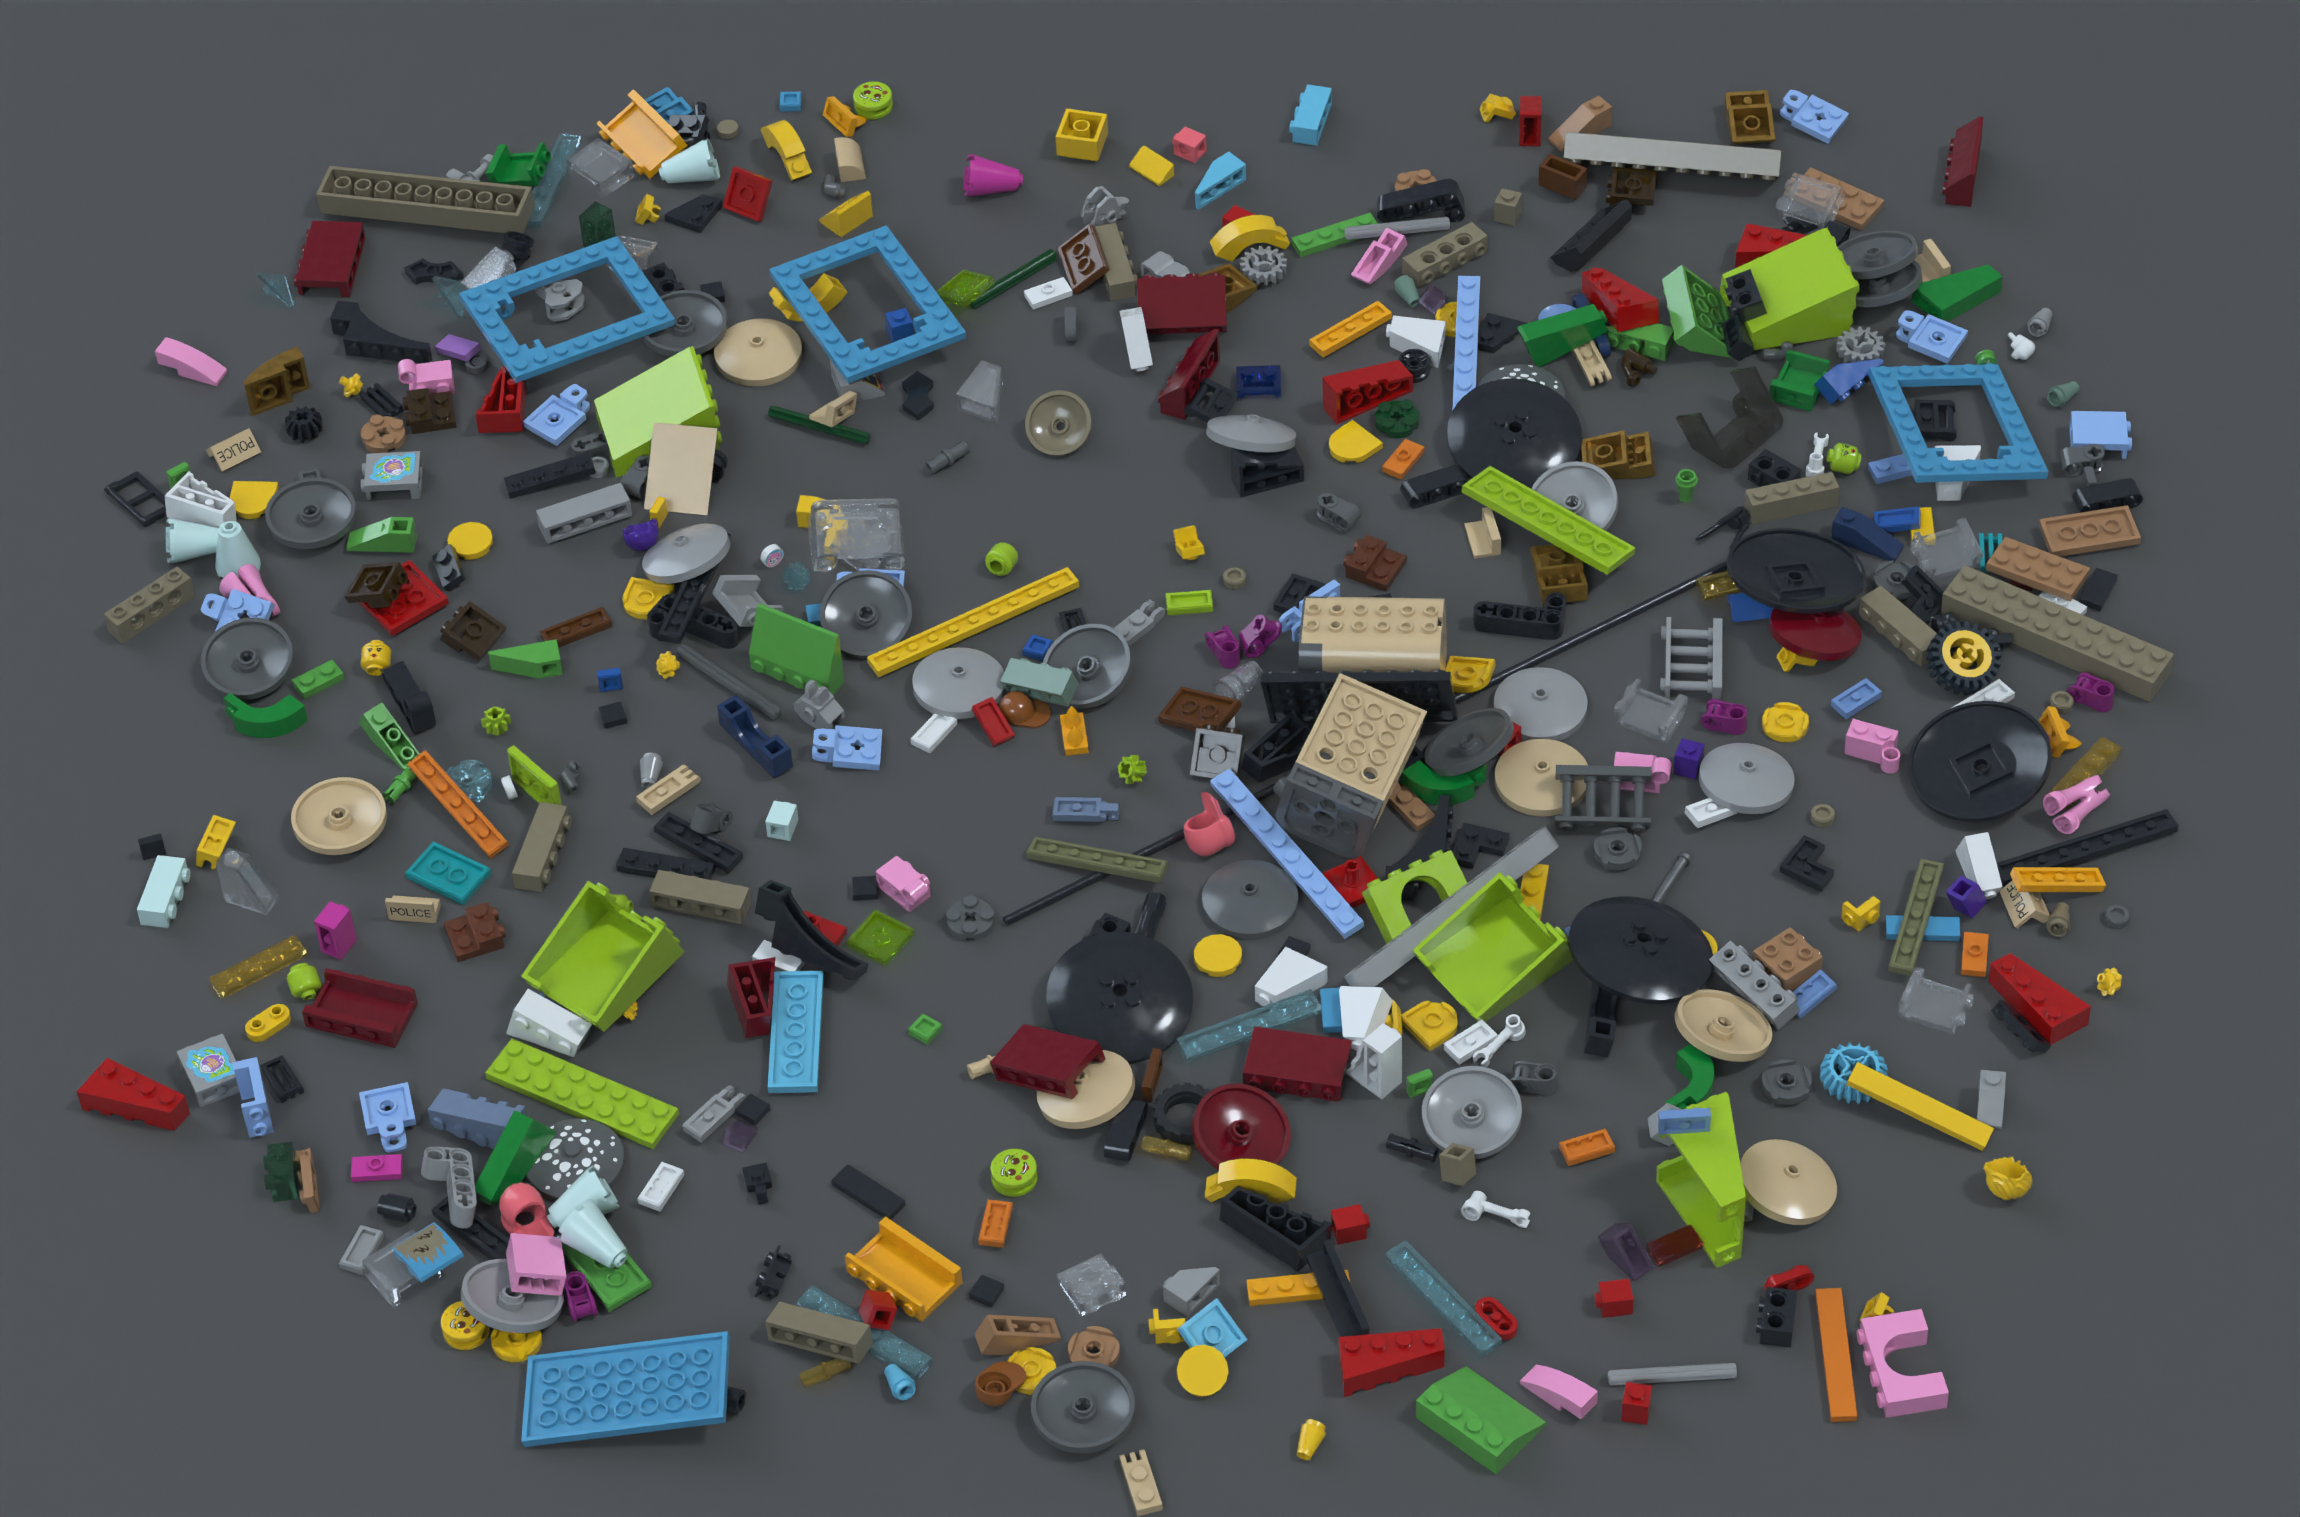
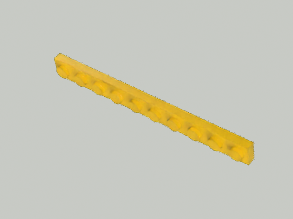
(972, 622)

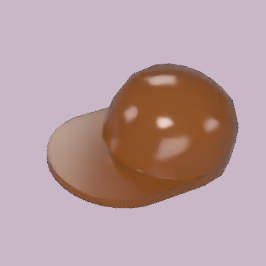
(1023, 711)
(998, 1382)

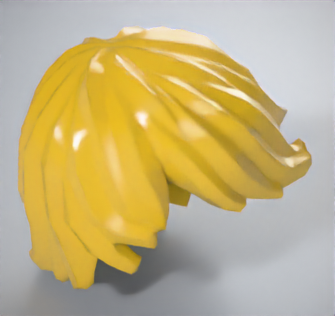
(2007, 1178)

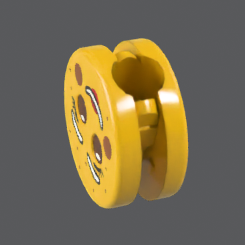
(462, 1329)

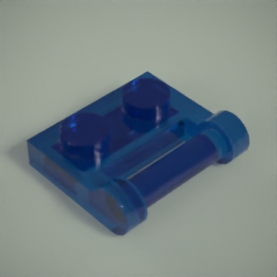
(1258, 380)

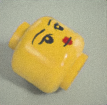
(375, 657)

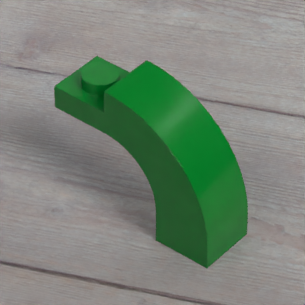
(266, 722)
(1429, 784)
(1700, 1073)

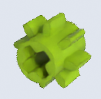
(496, 720)
(1132, 769)

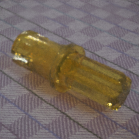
(1166, 1148)
(824, 1371)

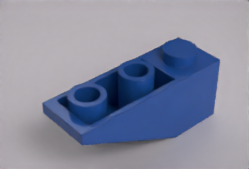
(1843, 377)

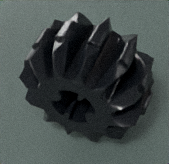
(303, 424)

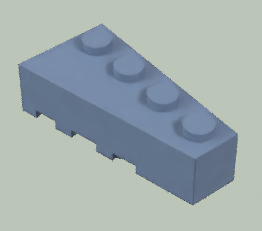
(471, 1118)

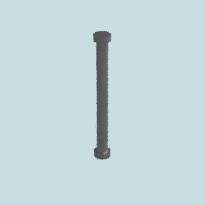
(1683, 860)

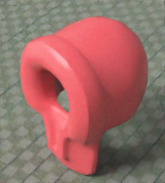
(1209, 830)
(520, 1199)

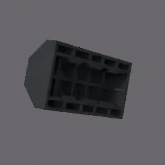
(1593, 236)

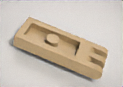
(1592, 363)
(667, 789)
(1141, 1483)

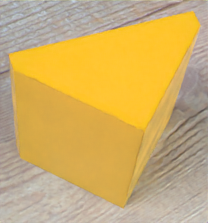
(849, 214)

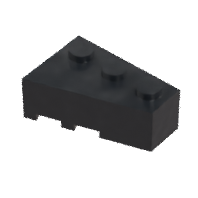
(1265, 471)
(1276, 749)

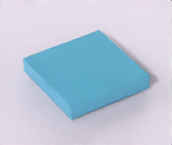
(1212, 1328)

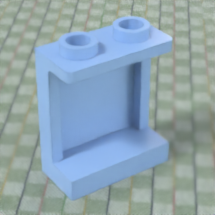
(2101, 428)
(251, 1085)

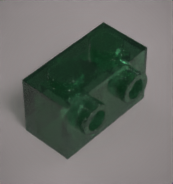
(596, 224)
(282, 1171)

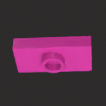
(376, 1168)

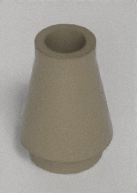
(2059, 921)

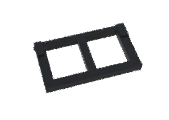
(149, 519)

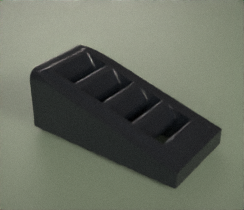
(1738, 339)

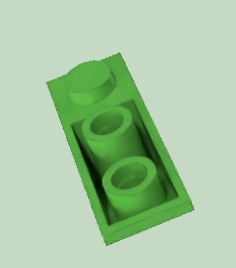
(1649, 340)
(388, 535)
(530, 660)
(388, 735)

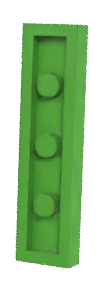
(1328, 236)

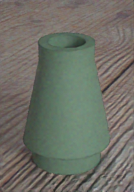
(1407, 290)
(2061, 394)

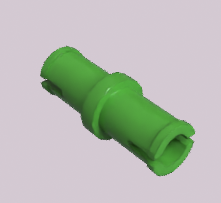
(400, 784)

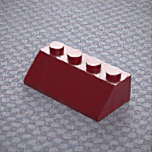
(1963, 163)
(1198, 363)

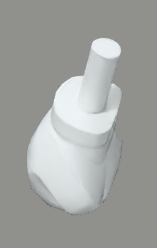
(2022, 347)

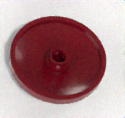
(1817, 635)
(1240, 1124)

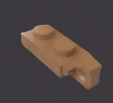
(1410, 807)
(307, 1178)

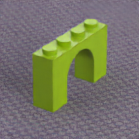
(1385, 897)

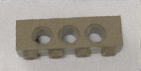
(1445, 254)
(149, 605)

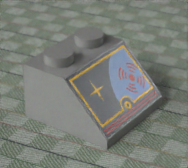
(866, 387)

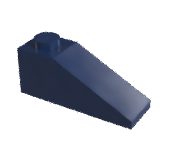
(1864, 535)

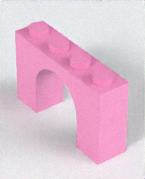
(1897, 1392)

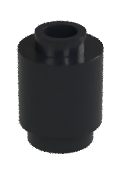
(396, 1207)

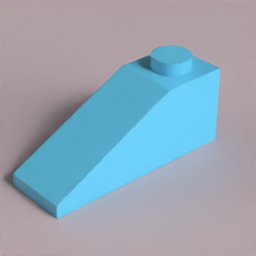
(1220, 178)

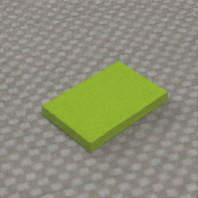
(532, 778)

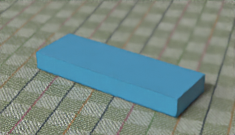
(1937, 928)

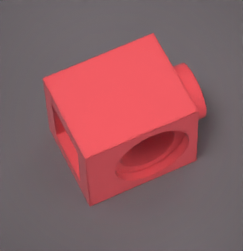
(1189, 144)

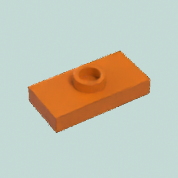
(1403, 459)
(1974, 954)
(1587, 1147)
(995, 1223)

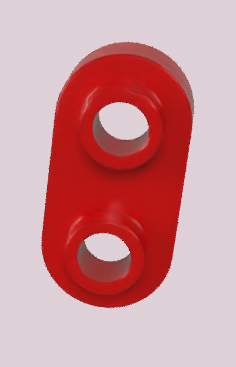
(1794, 1279)
(1499, 1319)

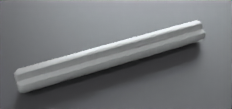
(1401, 227)
(1672, 1373)

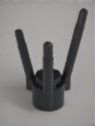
(1736, 520)

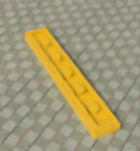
(1920, 1106)

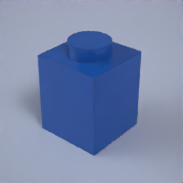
(898, 324)

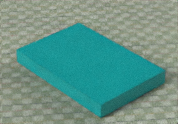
(448, 873)

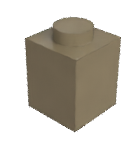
(1508, 207)
(1457, 1164)

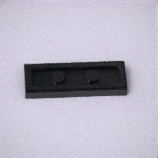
(868, 1192)

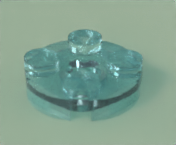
(480, 776)

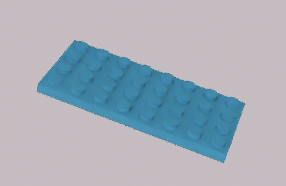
(626, 1389)

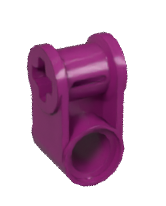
(1257, 635)
(1224, 647)
(2093, 691)
(1726, 717)
(580, 1300)

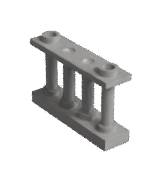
(1712, 651)

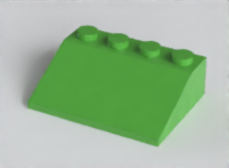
(1696, 312)
(795, 650)
(1478, 1418)

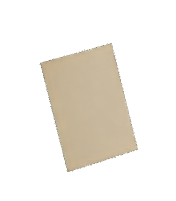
(681, 467)

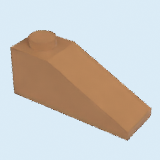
(1588, 118)
(1012, 1333)

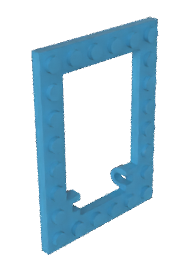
(933, 329)
(523, 363)
(2014, 462)

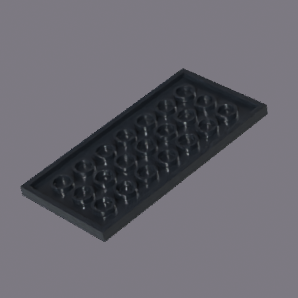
(1307, 692)

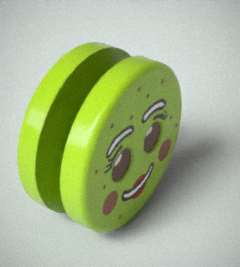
(873, 100)
(1014, 1172)

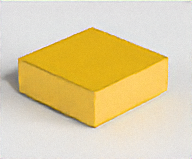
(659, 510)

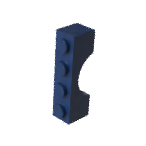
(739, 722)

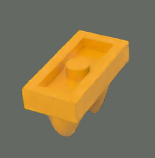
(841, 116)
(2056, 729)
(1074, 732)

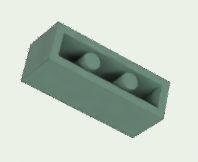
(1040, 681)

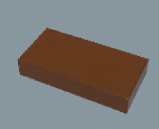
(1152, 1075)

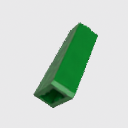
(1958, 292)
(1562, 333)
(513, 1156)

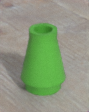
(1686, 483)

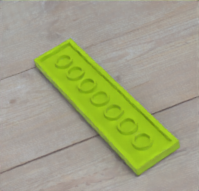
(1548, 520)
(582, 1093)

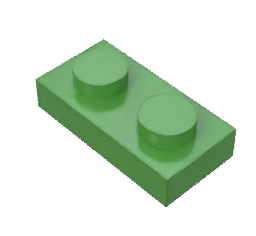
(318, 679)

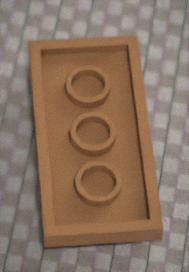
(1857, 206)
(2089, 531)
(2037, 569)

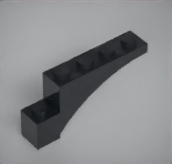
(369, 340)
(1432, 841)
(799, 937)

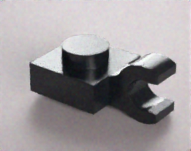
(1795, 224)
(758, 1180)

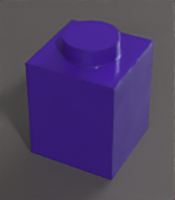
(1688, 758)
(1966, 896)

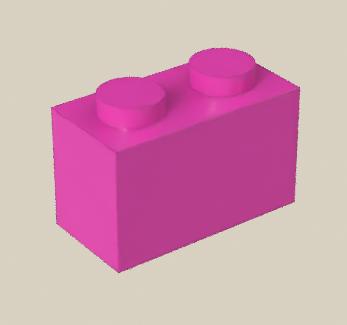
(335, 930)

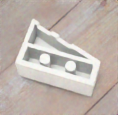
(198, 504)
(548, 1024)
(1379, 1061)

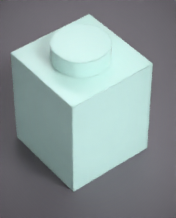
(781, 820)

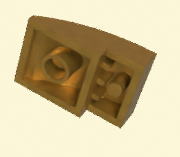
(1749, 117)
(1237, 285)
(276, 381)
(1621, 454)
(1558, 572)

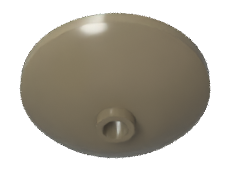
(1051, 411)

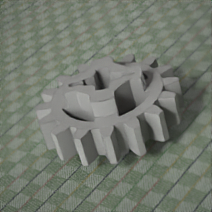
(1263, 265)
(1860, 345)

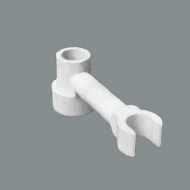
(1816, 459)
(1513, 1030)
(1477, 1205)

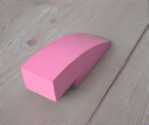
(1380, 256)
(189, 362)
(1560, 1390)

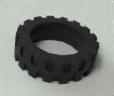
(1171, 1097)

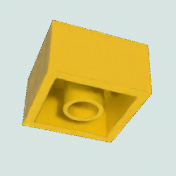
(1081, 134)

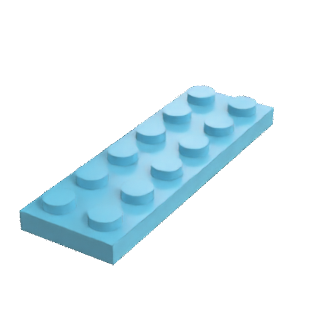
(795, 1032)

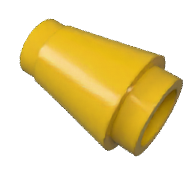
(1310, 1438)

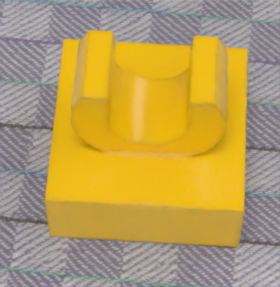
(647, 210)
(1877, 1306)

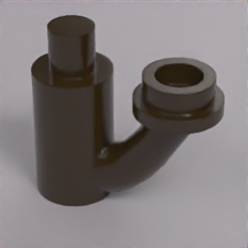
(1641, 363)

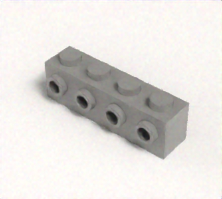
(584, 513)
(1754, 984)

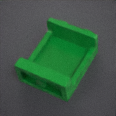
(518, 168)
(1797, 380)

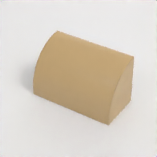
(849, 159)

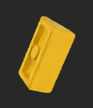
(1152, 166)

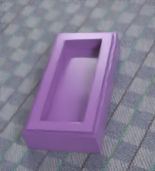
(458, 347)

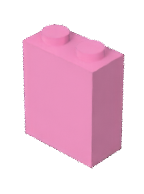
(536, 1264)

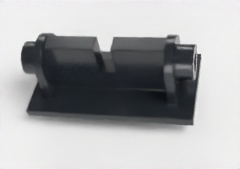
(768, 1281)

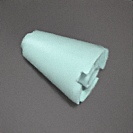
(691, 165)
(189, 540)
(234, 549)
(585, 1188)
(593, 1236)

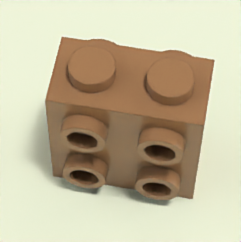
(1789, 959)

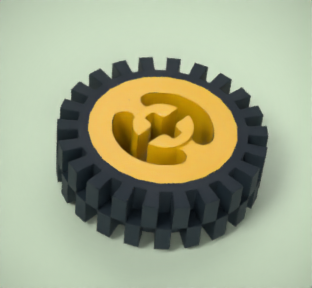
(1973, 646)

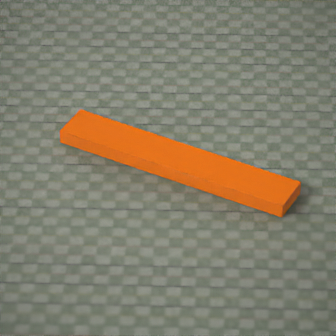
(458, 804)
(1836, 1355)

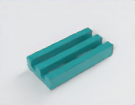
(1990, 539)

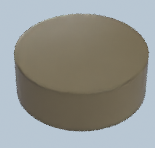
(727, 129)
(1234, 578)
(2062, 701)
(1822, 815)

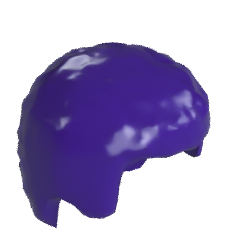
(641, 536)

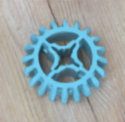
(1845, 1060)

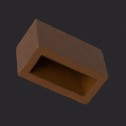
(1562, 176)

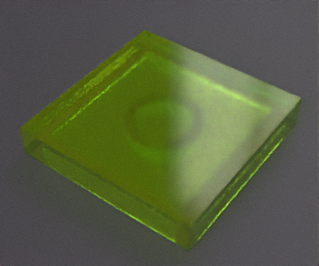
(965, 287)
(880, 937)

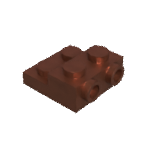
(1374, 563)
(475, 932)

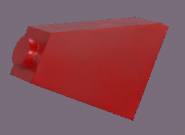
(1530, 121)

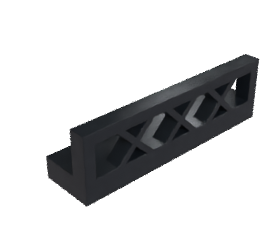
(1337, 1292)

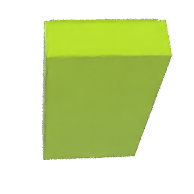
(1189, 602)

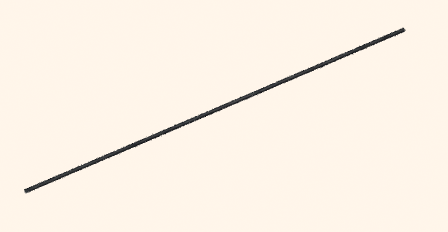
(1495, 679)

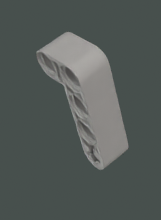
(455, 1168)

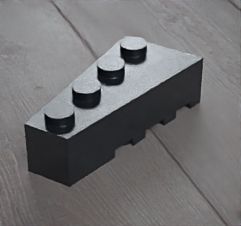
(1274, 1226)

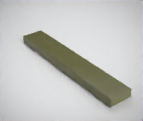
(1097, 859)
(1916, 917)

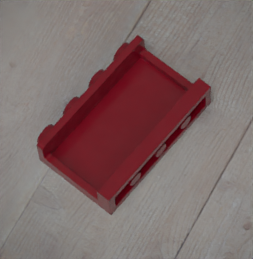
(330, 256)
(1183, 303)
(361, 1008)
(1045, 1060)
(1297, 1063)

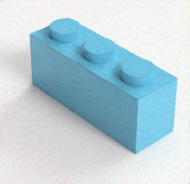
(1311, 115)

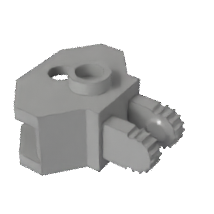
(1104, 209)
(561, 296)
(818, 705)

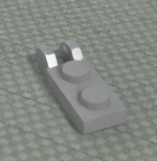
(1139, 623)
(713, 1114)

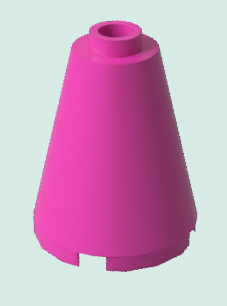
(989, 177)

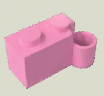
(431, 375)
(1873, 744)
(1660, 769)
(903, 883)

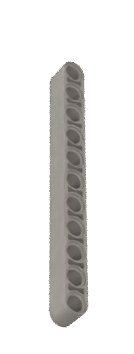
(1400, 949)

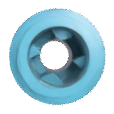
(899, 1382)

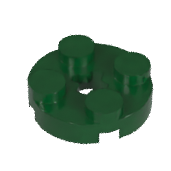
(1397, 409)

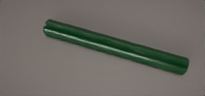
(1015, 277)
(804, 421)

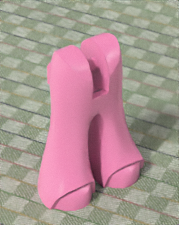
(249, 578)
(2089, 800)

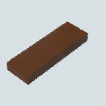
(577, 627)

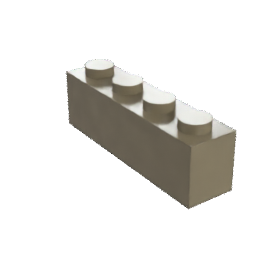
(1119, 279)
(1792, 498)
(1897, 624)
(541, 847)
(700, 897)
(819, 1332)

